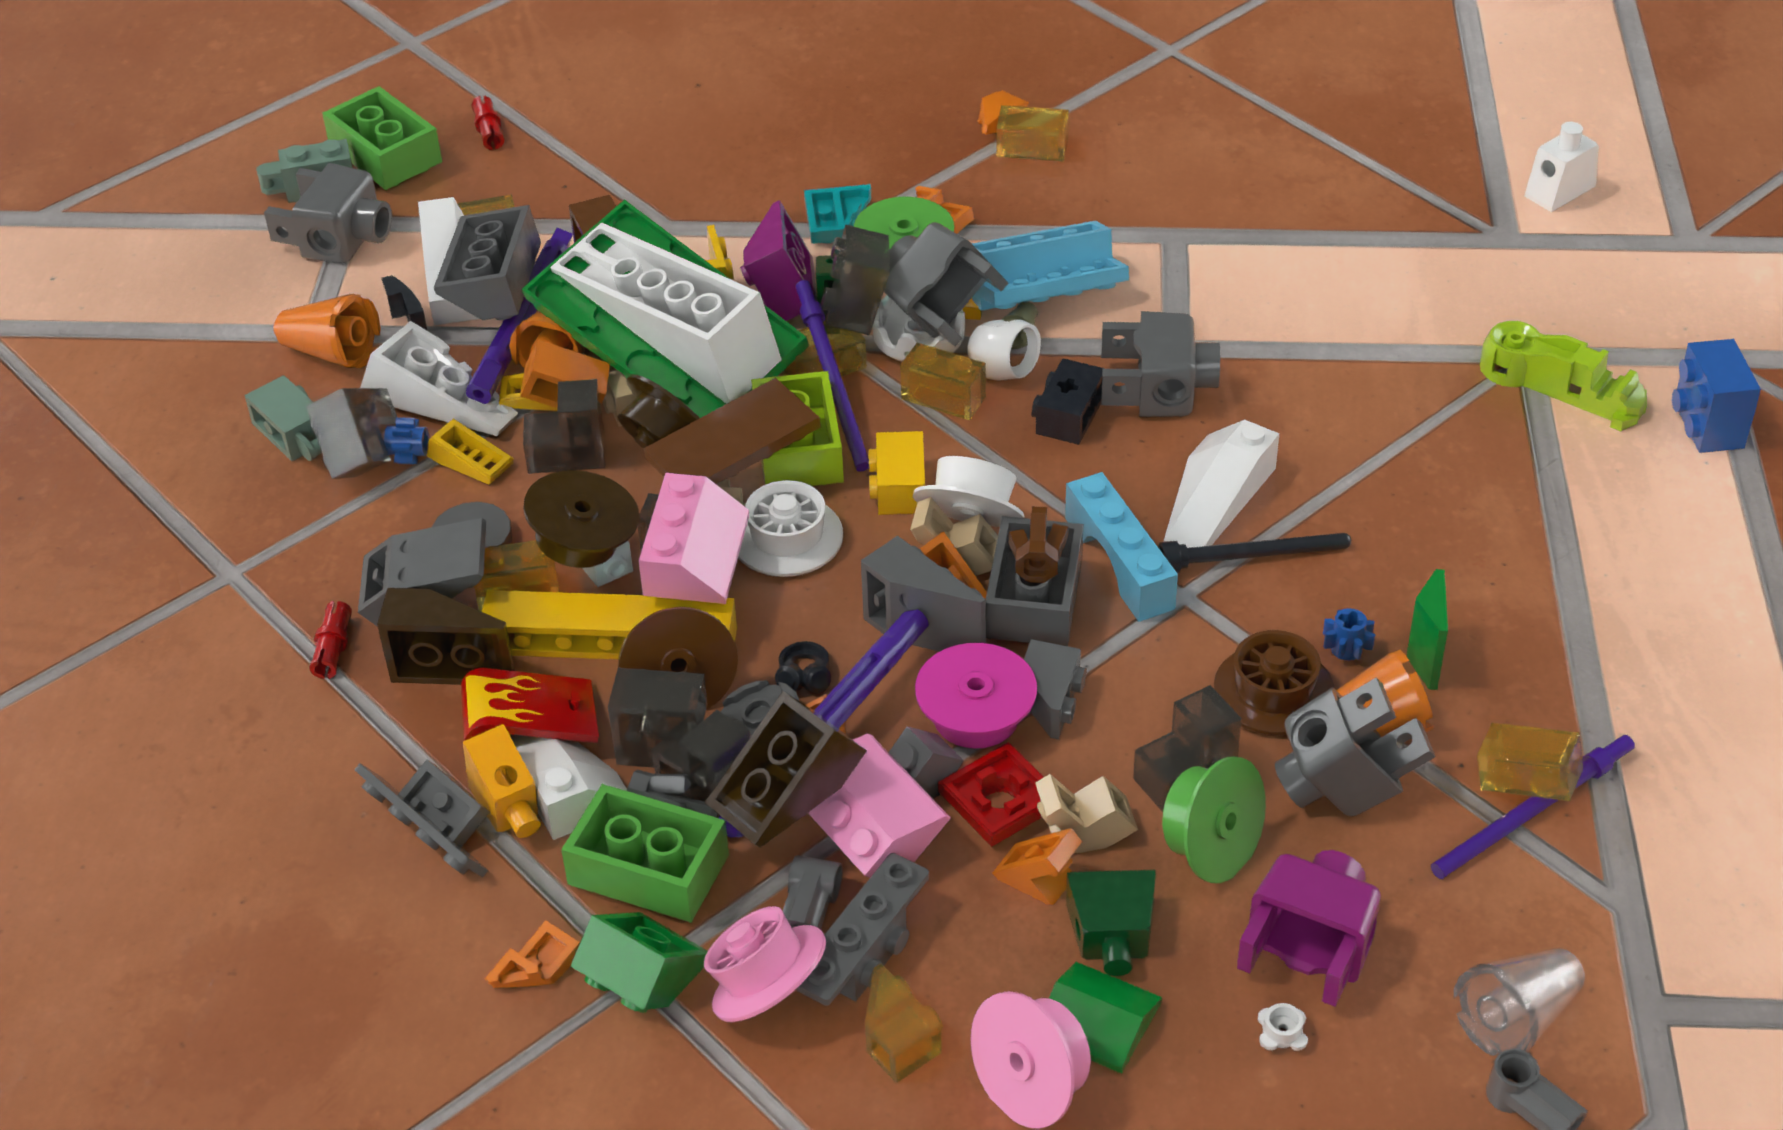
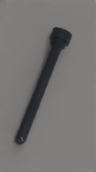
(1180, 556)

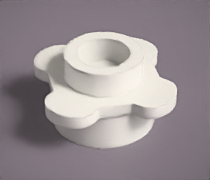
(1286, 1017)

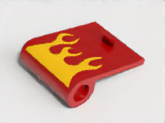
(528, 705)

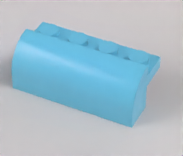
(1050, 265)

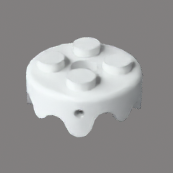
(896, 335)

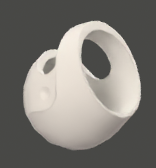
(993, 343)

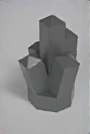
(668, 789)

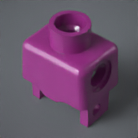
(1314, 919)

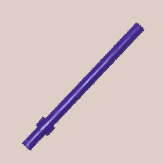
(813, 317)
(1595, 765)

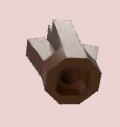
(1038, 557)

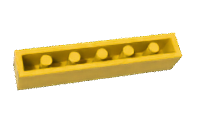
(582, 622)

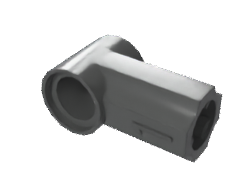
(811, 888)
(1533, 1095)

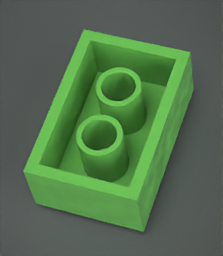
(384, 137)
(646, 852)

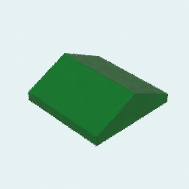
(1429, 630)
(1109, 1012)

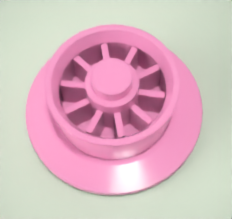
(761, 962)
(1029, 1056)

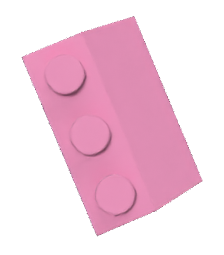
(692, 541)
(879, 811)

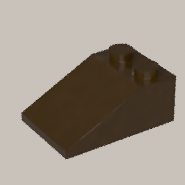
(438, 638)
(784, 771)

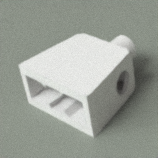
(1563, 168)

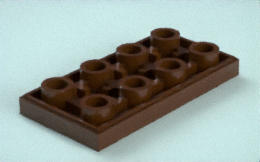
(735, 434)

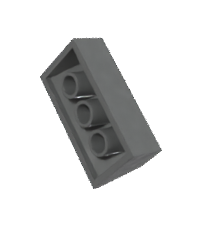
(490, 262)

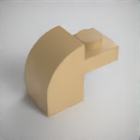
(971, 537)
(1095, 813)

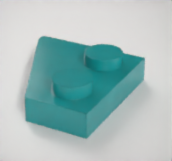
(832, 209)

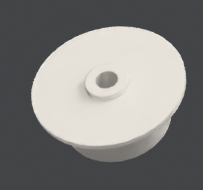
(971, 488)
(789, 530)

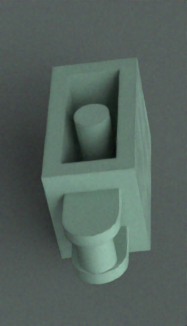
(281, 175)
(282, 417)

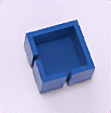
(1716, 395)

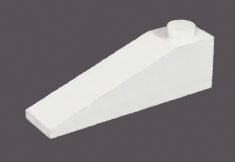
(438, 226)
(431, 382)
(1221, 481)
(564, 779)

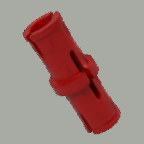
(487, 122)
(330, 640)

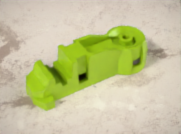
(1554, 362)

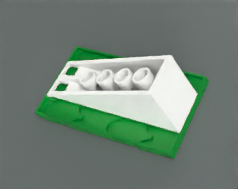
(663, 312)

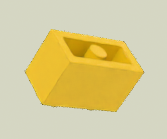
(899, 471)

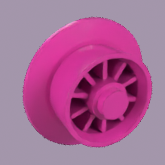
(976, 693)

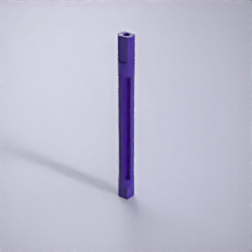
(498, 354)
(867, 674)

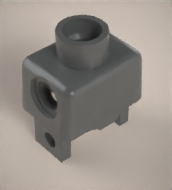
(332, 215)
(937, 278)
(1167, 364)
(1344, 755)

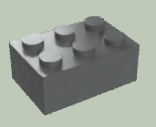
(1029, 609)

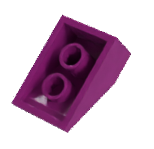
(777, 261)

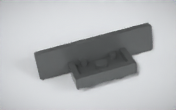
(438, 807)
(866, 932)

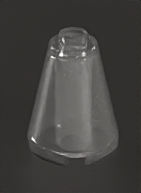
(1516, 998)

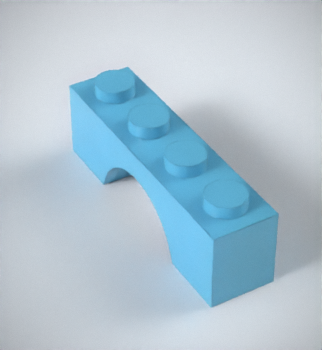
(1142, 571)

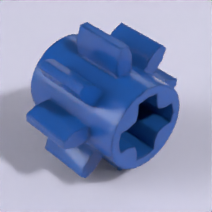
(406, 440)
(1348, 634)

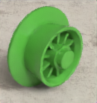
(902, 217)
(1216, 817)

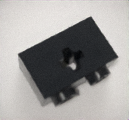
(1068, 401)

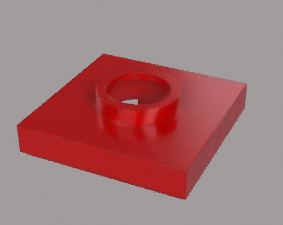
(995, 772)

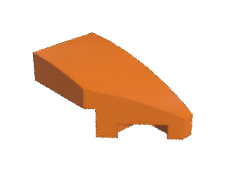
(991, 107)
(961, 214)
(538, 963)

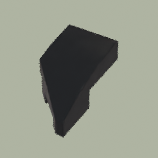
(403, 301)

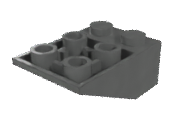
(431, 558)
(904, 579)

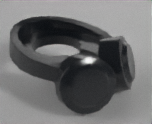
(814, 677)

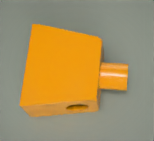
(504, 792)

